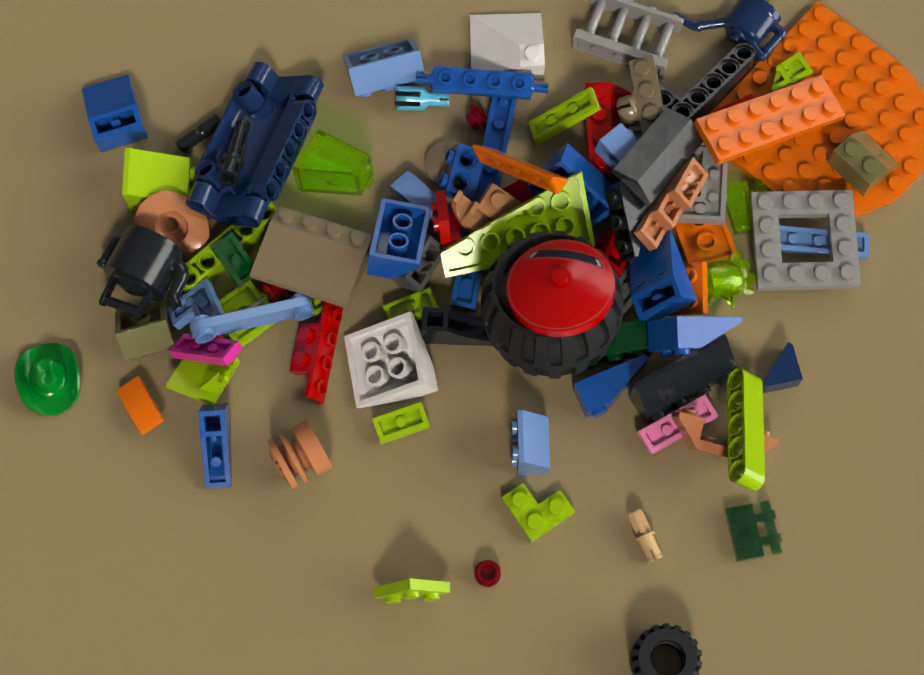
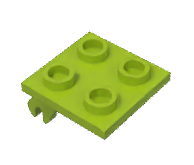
(201, 380)

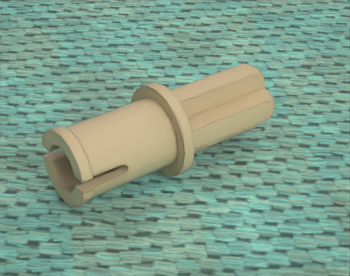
(644, 535)

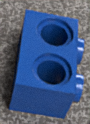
(467, 175)

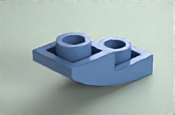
(413, 190)

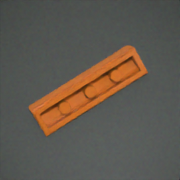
(520, 169)

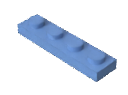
(816, 242)

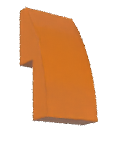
(140, 405)

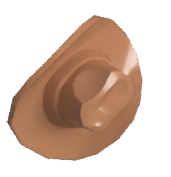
(171, 217)

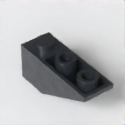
(626, 214)

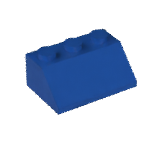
(569, 161)
(398, 238)

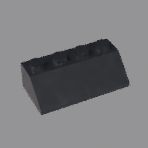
(683, 380)

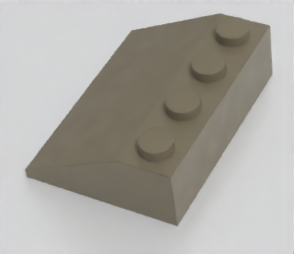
(312, 256)

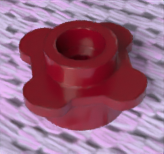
(476, 118)

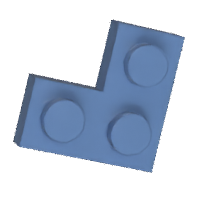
(196, 302)

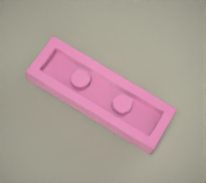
(665, 432)

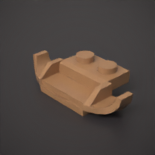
(490, 206)

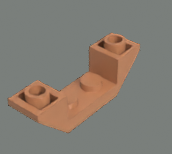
(691, 429)

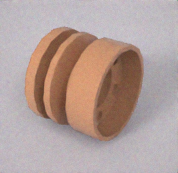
(299, 454)

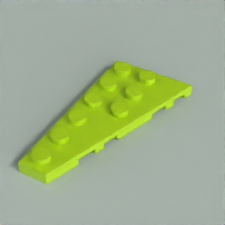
(543, 213)

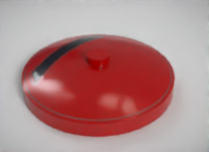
(561, 288)

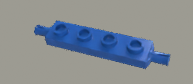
(482, 83)

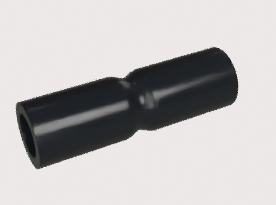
(196, 135)

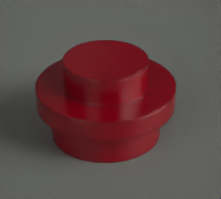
(487, 573)

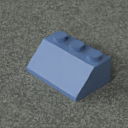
(383, 67)

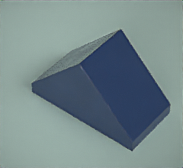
(784, 373)

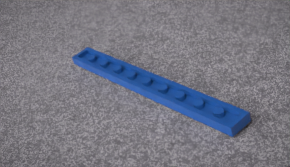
(497, 137)

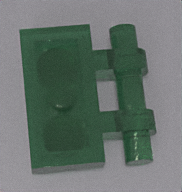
(745, 533)

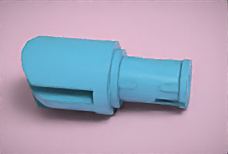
(425, 98)

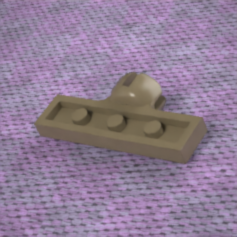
(646, 100)

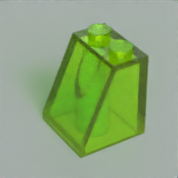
(333, 167)

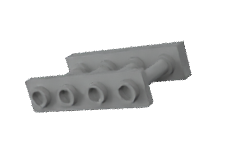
(619, 53)

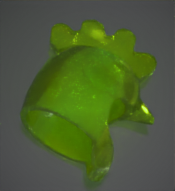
(729, 279)

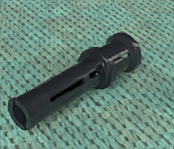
(233, 160)

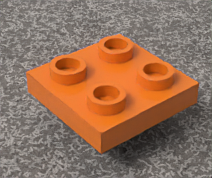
(698, 277)

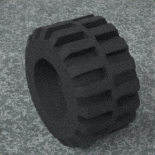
(668, 636)

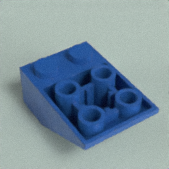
(113, 113)
(659, 281)

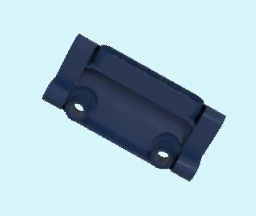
(280, 120)

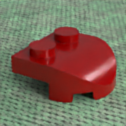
(444, 220)

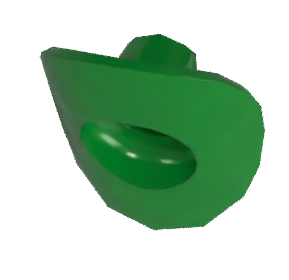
(48, 379)

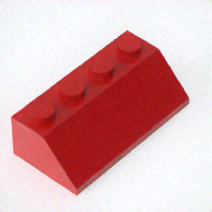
(602, 123)

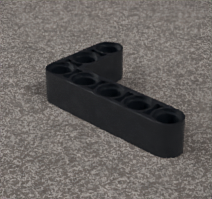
(714, 85)

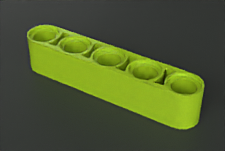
(247, 241)
(745, 429)

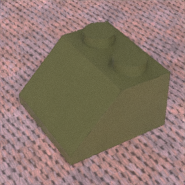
(861, 162)
(144, 335)

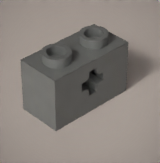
(418, 278)

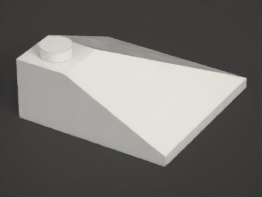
(508, 43)
(389, 362)

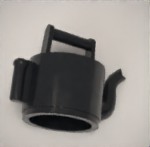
(144, 267)

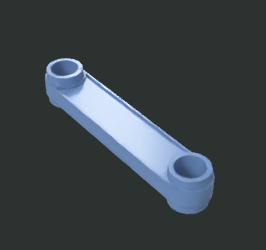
(206, 328)

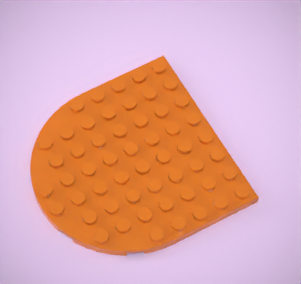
(872, 92)

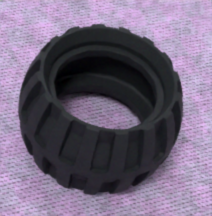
(533, 351)

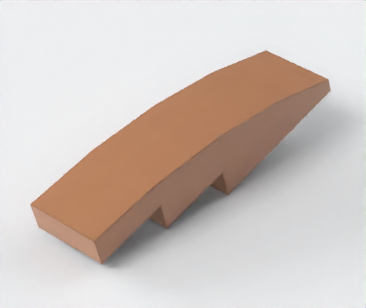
(670, 204)

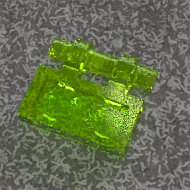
(739, 205)

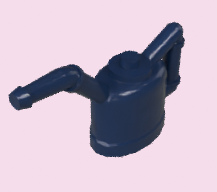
(747, 23)

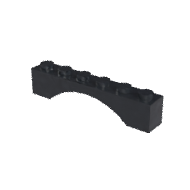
(452, 328)

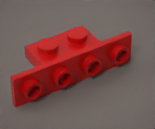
(315, 351)

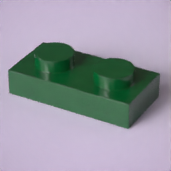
(233, 258)

